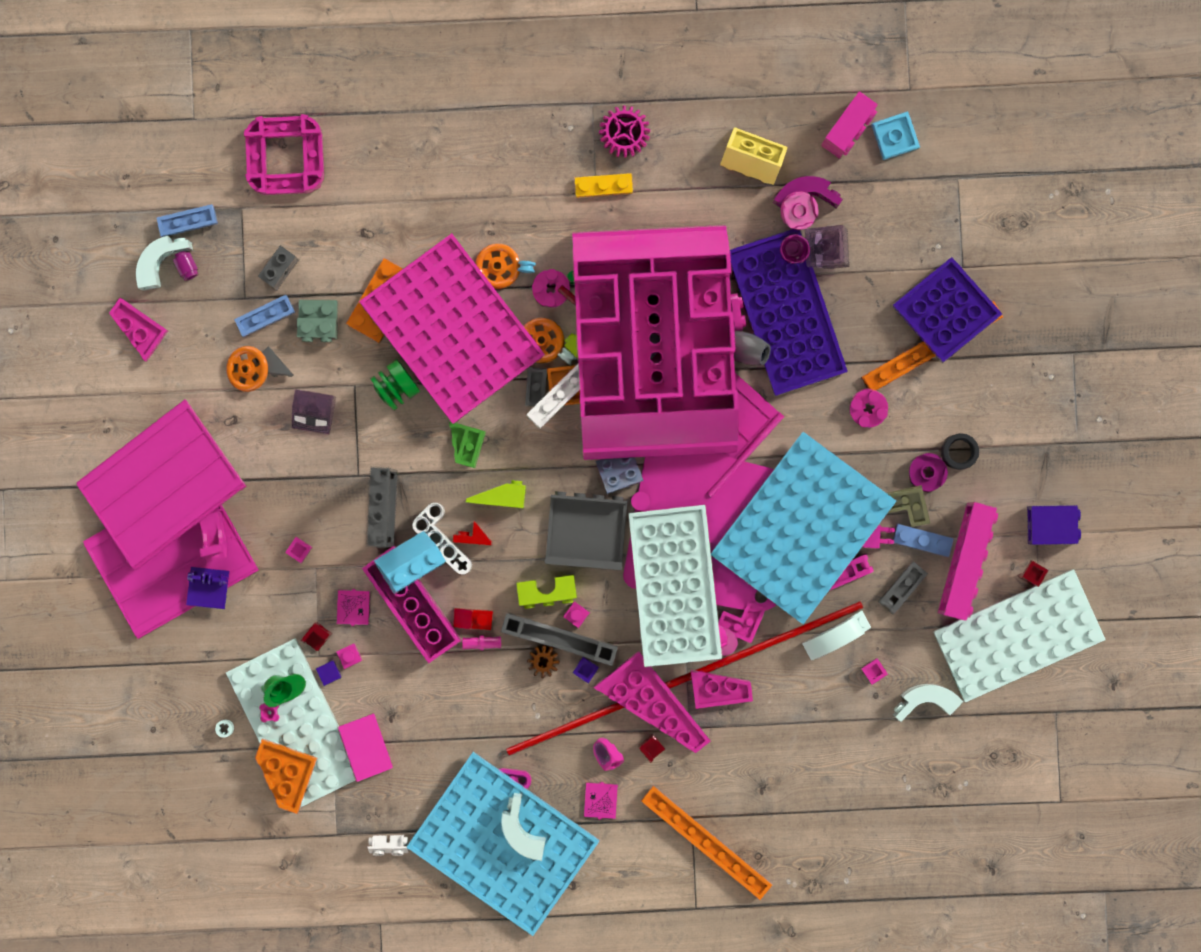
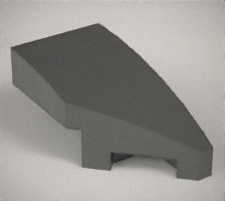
(275, 365)

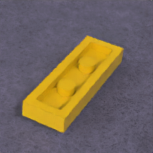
(603, 185)

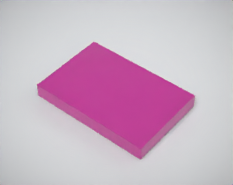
(365, 747)

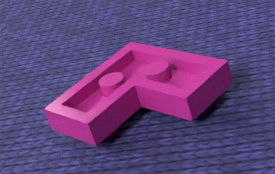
(747, 625)

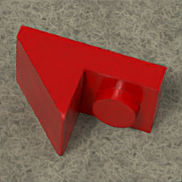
(479, 536)
(473, 619)

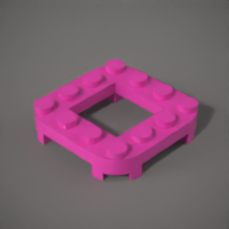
(284, 127)

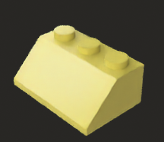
(753, 156)

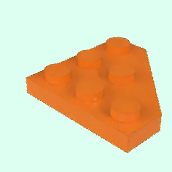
(285, 773)

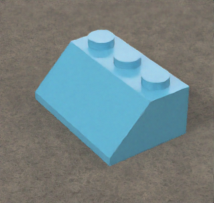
(409, 561)

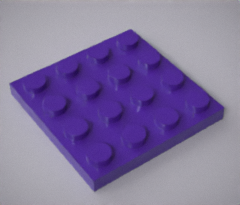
(947, 310)

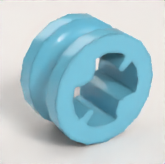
(526, 266)

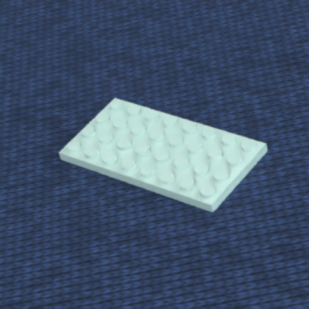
(675, 586)
(1019, 635)
(303, 723)

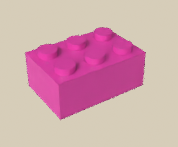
(850, 125)

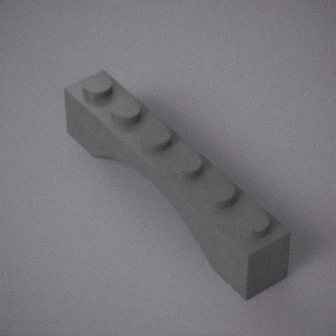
(559, 638)

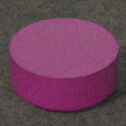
(640, 501)

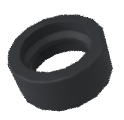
(974, 451)

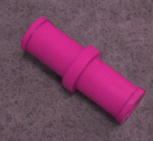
(481, 643)

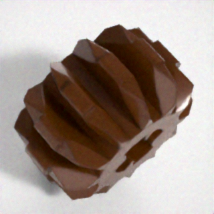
(550, 662)

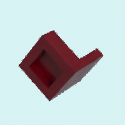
(1033, 574)
(316, 636)
(651, 747)

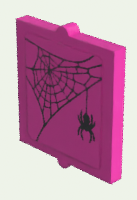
(353, 607)
(600, 800)

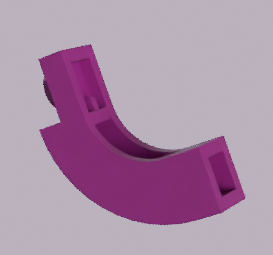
(812, 185)

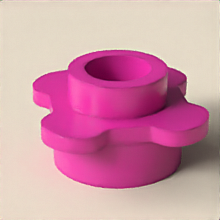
(268, 717)

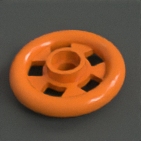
(505, 251)
(557, 342)
(261, 370)

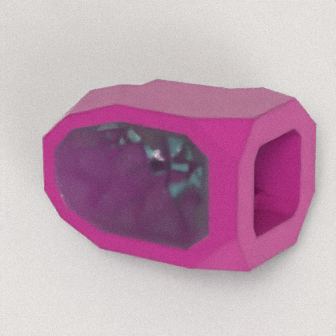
(607, 754)

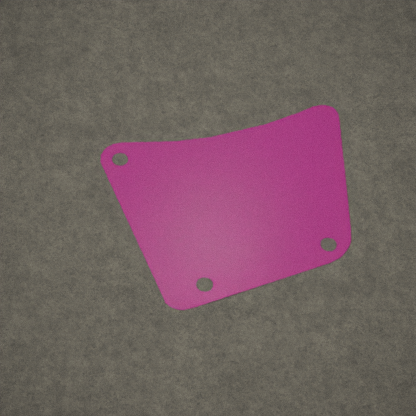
(685, 483)

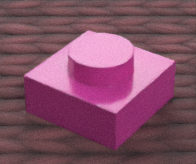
(298, 549)
(576, 614)
(349, 656)
(874, 671)

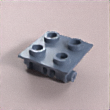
(618, 473)

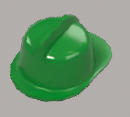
(282, 689)

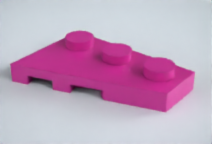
(140, 329)
(719, 690)

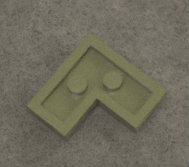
(914, 502)

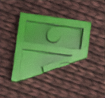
(466, 443)

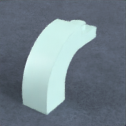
(151, 258)
(837, 636)
(924, 693)
(517, 837)

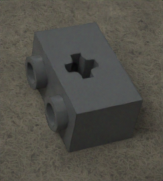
(278, 267)

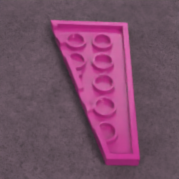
(650, 699)

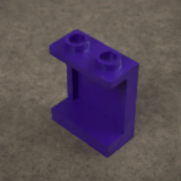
(1053, 524)

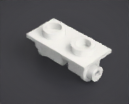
(380, 845)

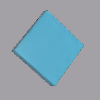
(895, 135)

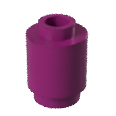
(185, 265)

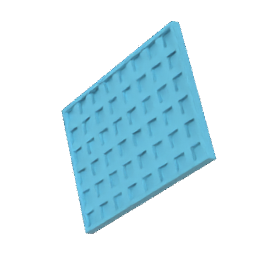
(803, 527)
(469, 846)

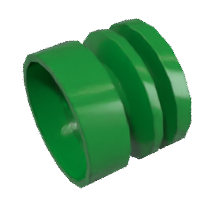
(395, 385)

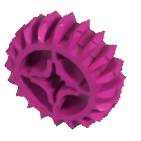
(620, 124)

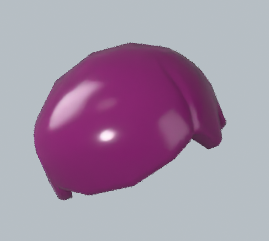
(795, 249)

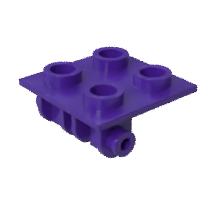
(207, 587)

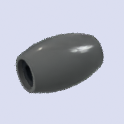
(750, 349)

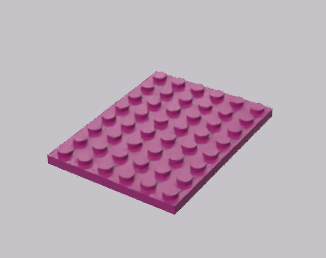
(452, 328)

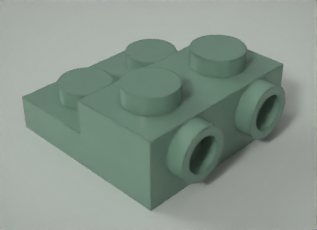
(317, 320)

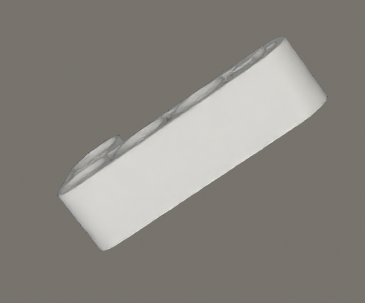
(445, 541)

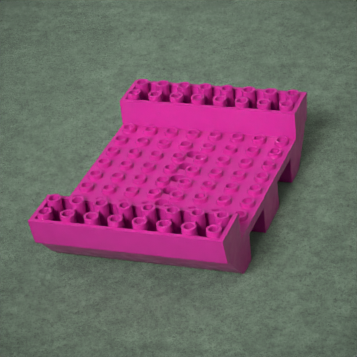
(620, 403)

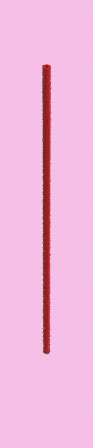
(687, 677)

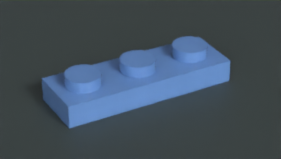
(187, 220)
(264, 316)
(923, 540)

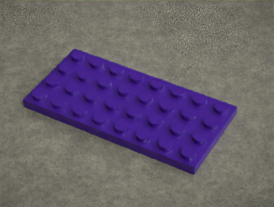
(787, 314)

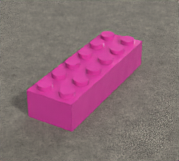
(967, 561)
(416, 614)

